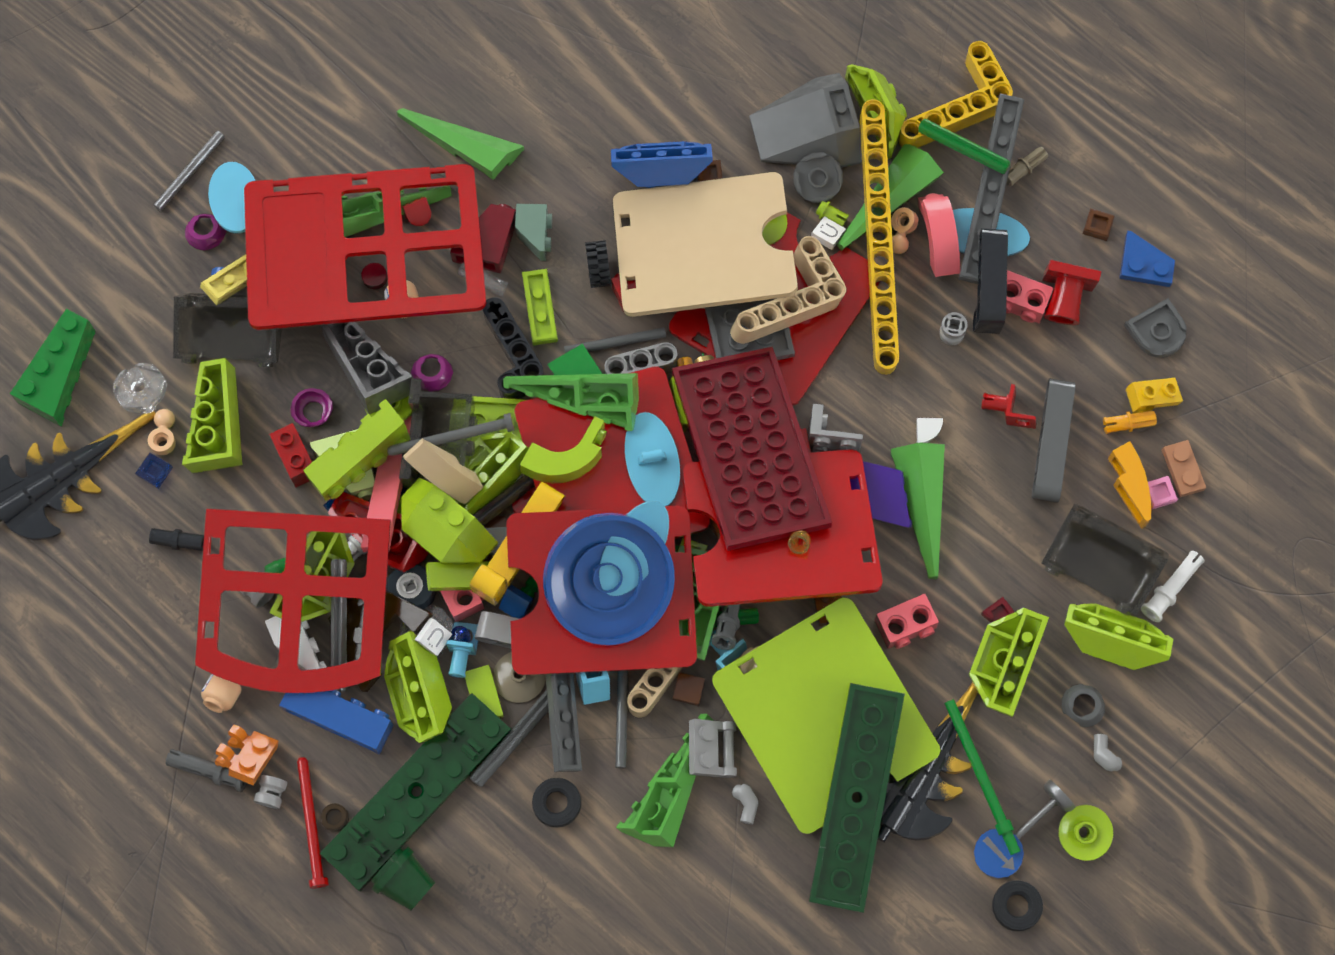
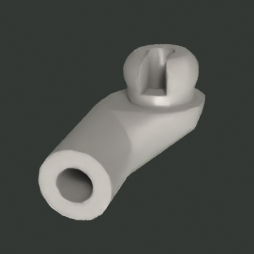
(1103, 755)
(749, 800)

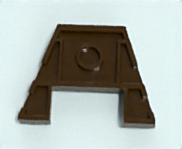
(395, 606)

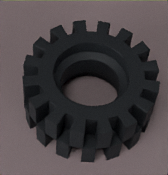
(598, 264)

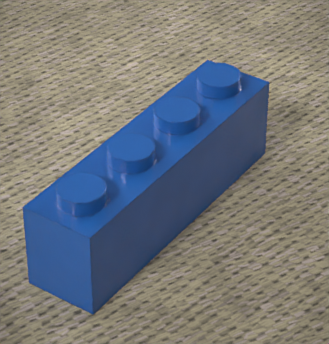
(341, 717)

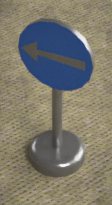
(991, 851)

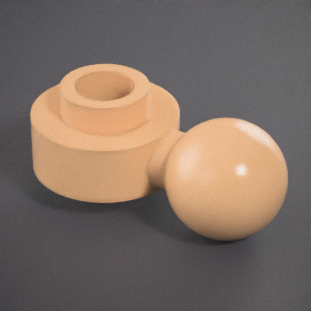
(900, 241)
(164, 420)

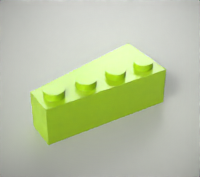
(215, 425)
(357, 452)

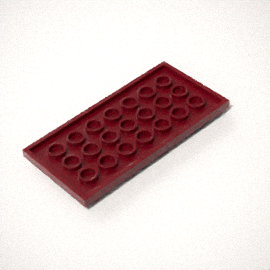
(751, 448)

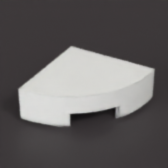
(928, 429)

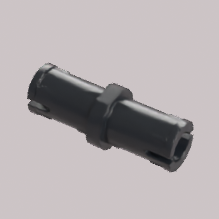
(176, 539)

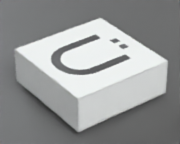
(828, 232)
(433, 636)

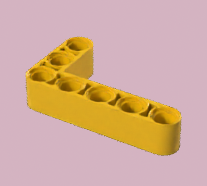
(964, 105)
(494, 579)

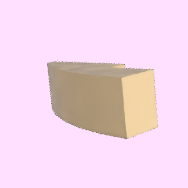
(444, 471)

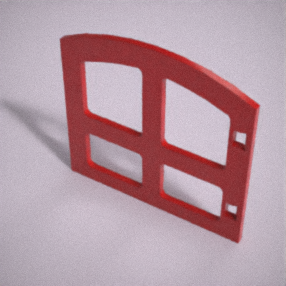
(293, 586)

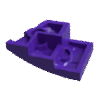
(885, 494)

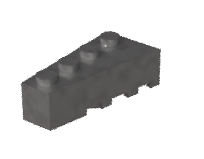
(366, 365)

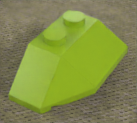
(869, 85)
(496, 465)
(443, 525)
(320, 551)
(1117, 636)
(1006, 658)
(416, 688)

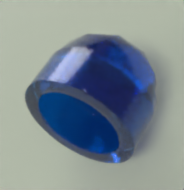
(460, 634)

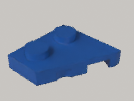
(1145, 262)

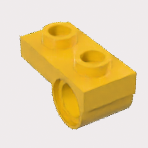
(1153, 394)

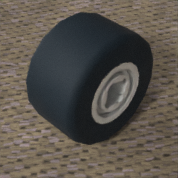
(417, 591)

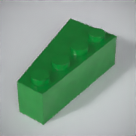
(55, 368)

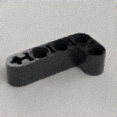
(992, 281)
(510, 345)

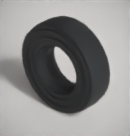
(548, 787)
(1032, 896)

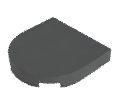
(1158, 330)

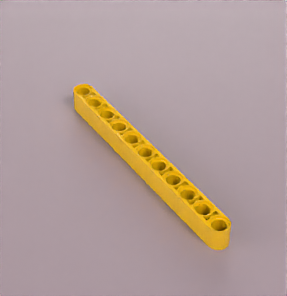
(882, 224)

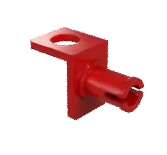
(1006, 405)

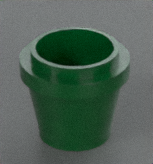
(403, 879)

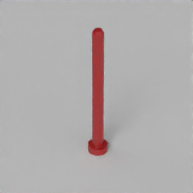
(318, 880)

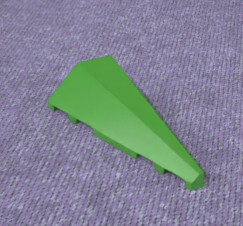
(479, 149)
(908, 176)
(367, 210)
(599, 395)
(923, 480)
(662, 808)

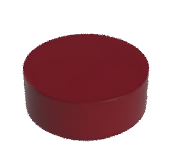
(374, 276)

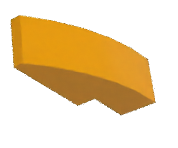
(1132, 482)

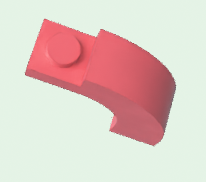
(941, 234)

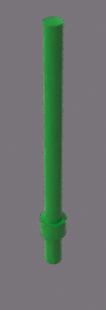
(1004, 827)

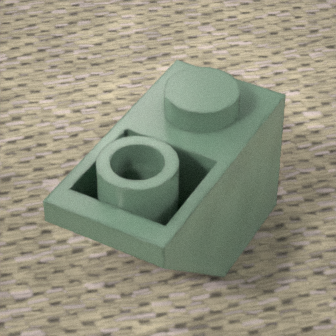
(532, 227)

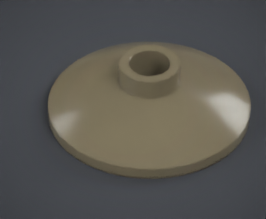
(515, 689)

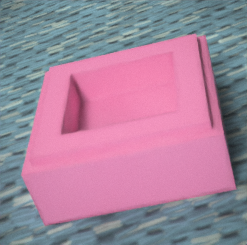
(1161, 492)

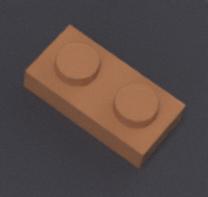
(1183, 468)

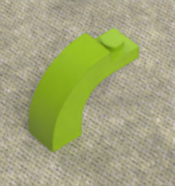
(566, 465)

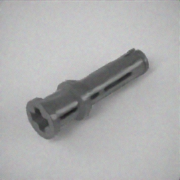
(727, 624)
(203, 768)

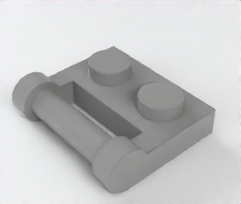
(704, 748)

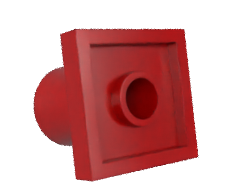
(1068, 289)

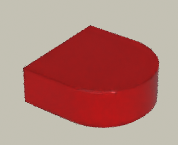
(417, 211)

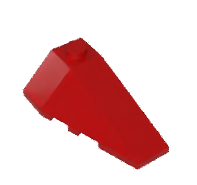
(403, 551)

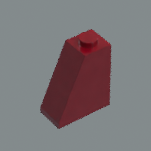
(496, 232)

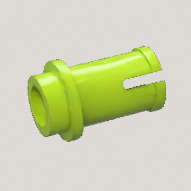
(831, 213)

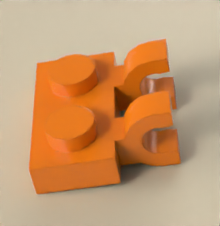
(252, 758)

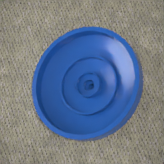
(575, 589)

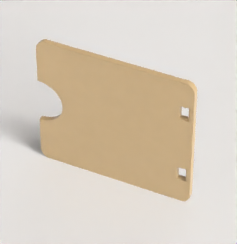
(701, 245)

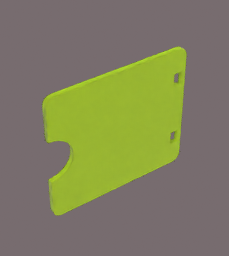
(797, 703)

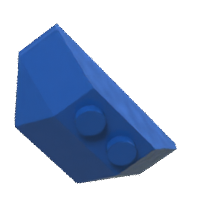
(661, 163)

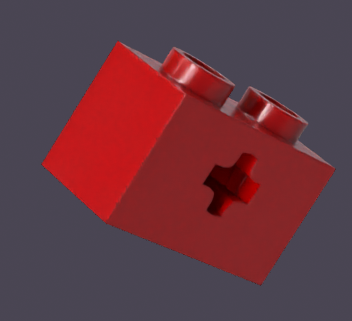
(292, 453)

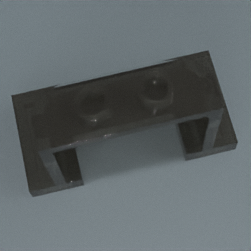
(437, 414)

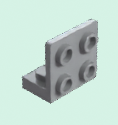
(824, 440)

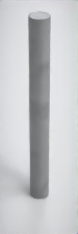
(189, 170)

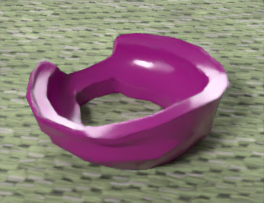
(207, 241)
(438, 381)
(306, 397)

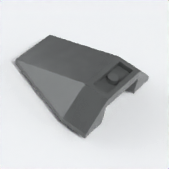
(809, 121)

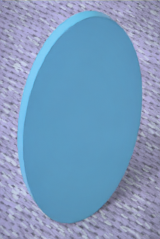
(227, 195)
(1017, 234)
(652, 460)
(653, 515)

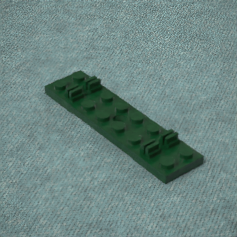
(395, 813)
(851, 827)

